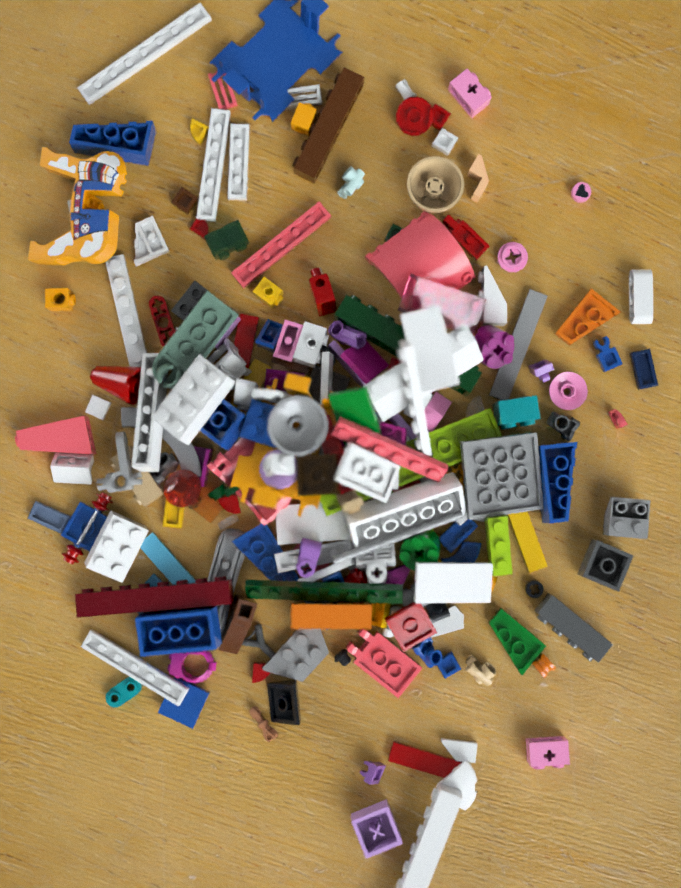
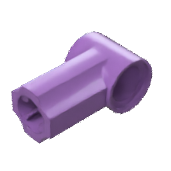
(347, 335)

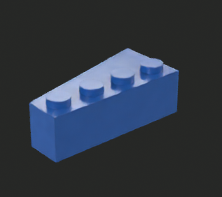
(556, 480)

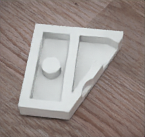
(148, 241)

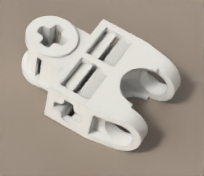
(377, 562)

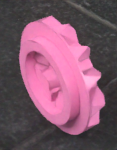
(517, 250)

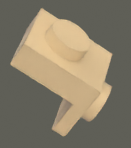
(350, 502)

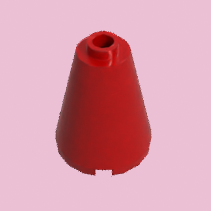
(119, 381)

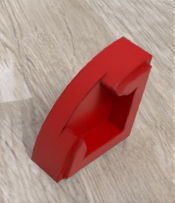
(200, 228)
(230, 504)
(258, 673)

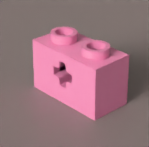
(470, 102)
(538, 747)

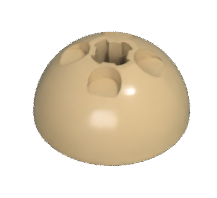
(437, 176)

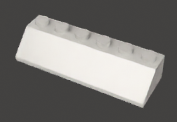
(388, 390)
(405, 510)

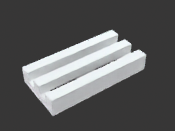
(316, 102)

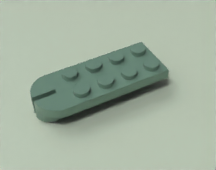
(194, 336)

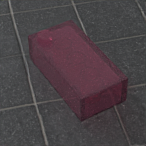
(456, 305)

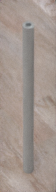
(397, 537)

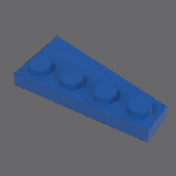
(259, 547)

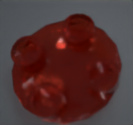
(182, 488)

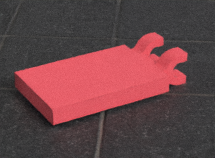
(384, 662)

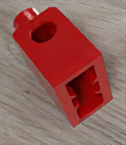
(322, 292)

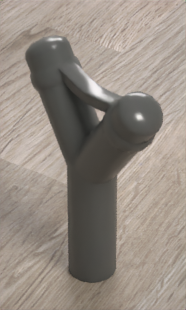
(260, 643)

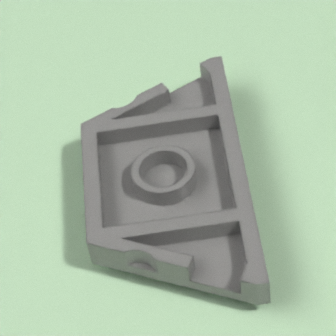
(298, 655)

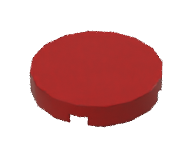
(414, 116)

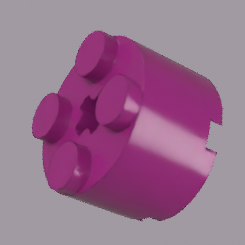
(495, 346)

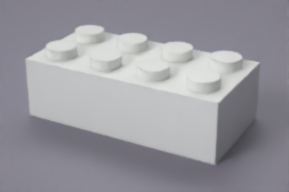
(193, 400)

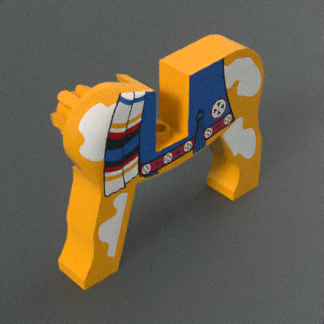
(93, 228)

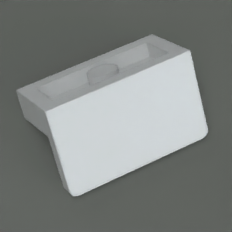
(72, 468)

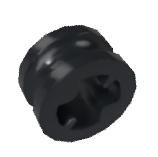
(528, 590)

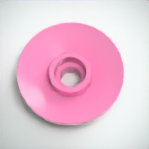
(577, 389)

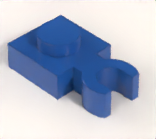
(607, 357)

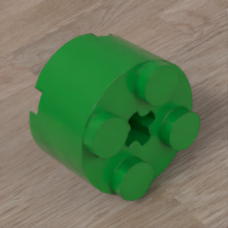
(420, 548)

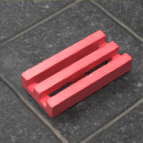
(228, 105)

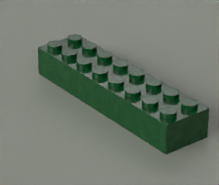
(386, 334)

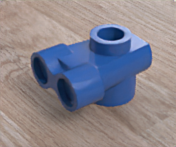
(427, 653)

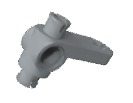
(111, 480)

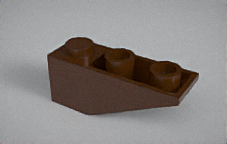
(238, 624)

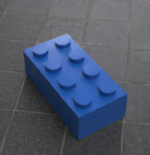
(224, 425)
(178, 631)

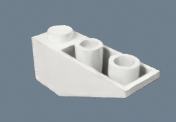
(496, 307)

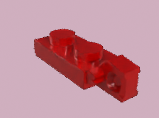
(466, 237)

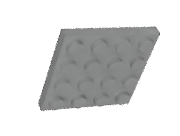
(501, 475)

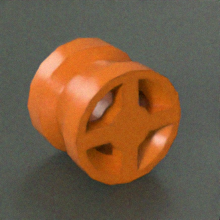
(543, 665)

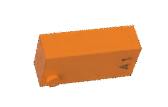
(330, 616)

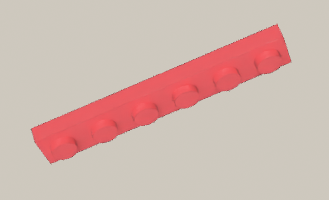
(281, 245)
(390, 449)

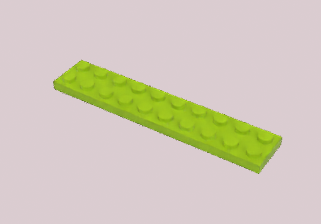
(444, 447)

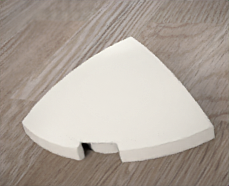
(463, 779)

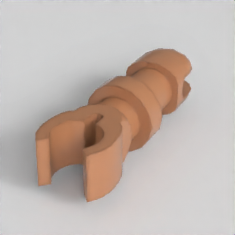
(268, 732)

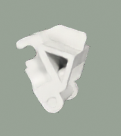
(231, 363)

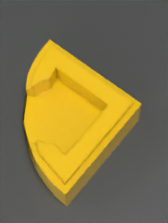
(198, 130)

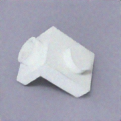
(278, 464)

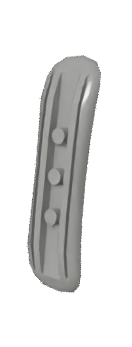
(226, 562)

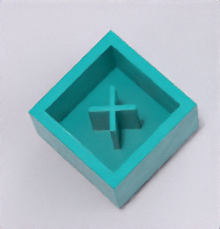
(516, 411)

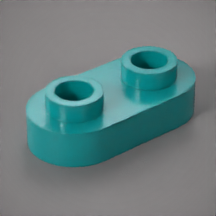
(123, 692)

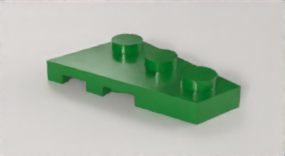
(516, 640)

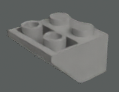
(627, 518)

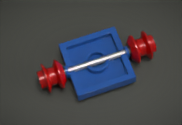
(85, 526)

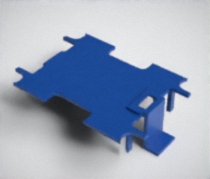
(277, 55)

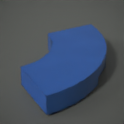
(467, 553)

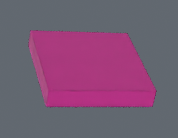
(364, 362)

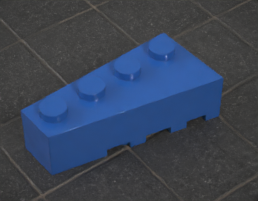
(130, 140)

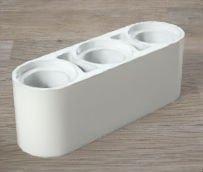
(641, 296)

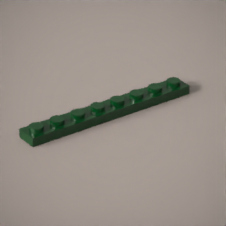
(324, 591)

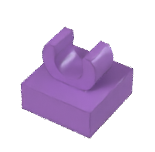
(541, 370)
(374, 772)

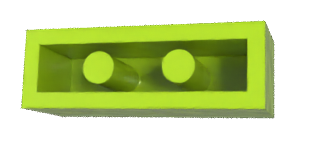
(498, 544)

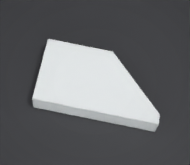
(461, 749)

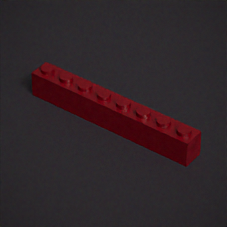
(154, 598)

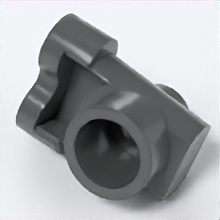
(565, 427)
(168, 465)

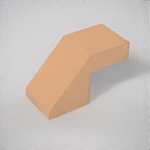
(478, 173)

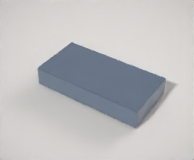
(49, 517)

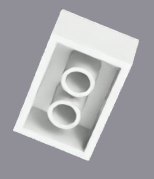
(116, 546)

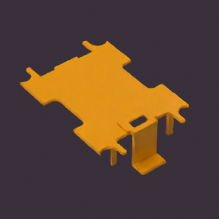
(247, 468)

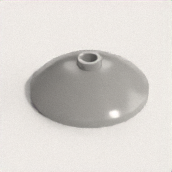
(311, 429)

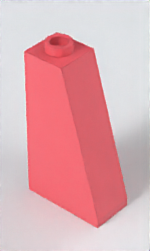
(62, 436)

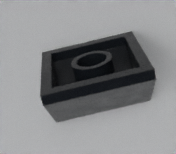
(284, 702)

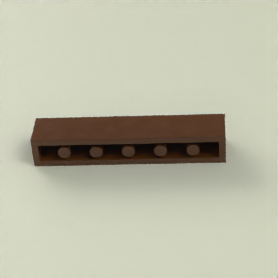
(329, 125)

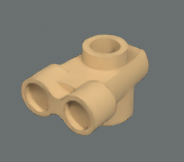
(481, 673)

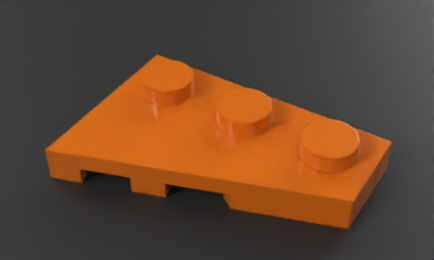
(587, 316)

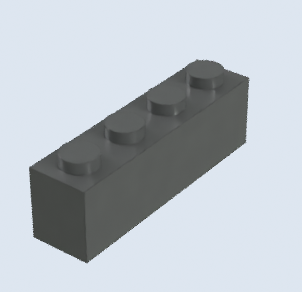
(573, 627)

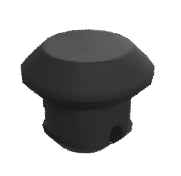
(342, 657)

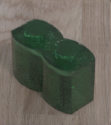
(226, 240)

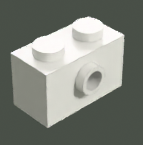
(310, 345)

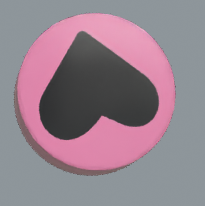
(581, 192)

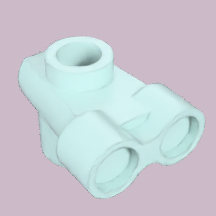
(353, 181)

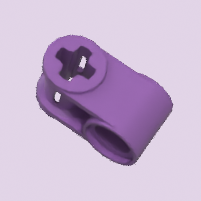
(308, 553)

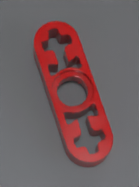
(164, 307)

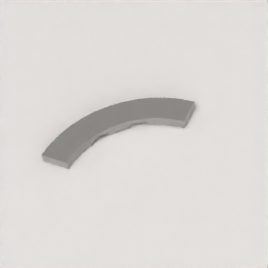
(185, 453)

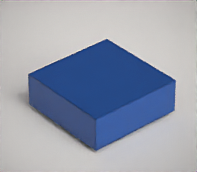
(448, 665)

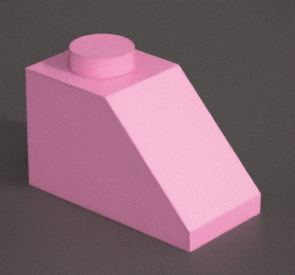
(288, 340)
(435, 410)

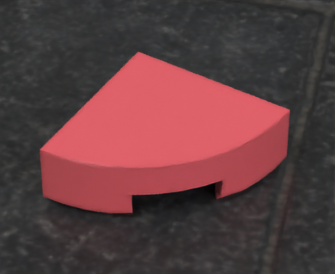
(617, 418)

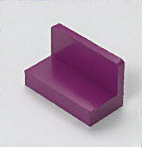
(205, 457)

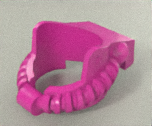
(177, 668)

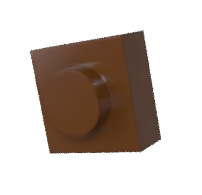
(184, 200)

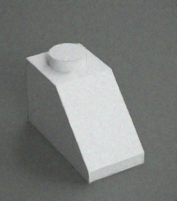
(243, 393)

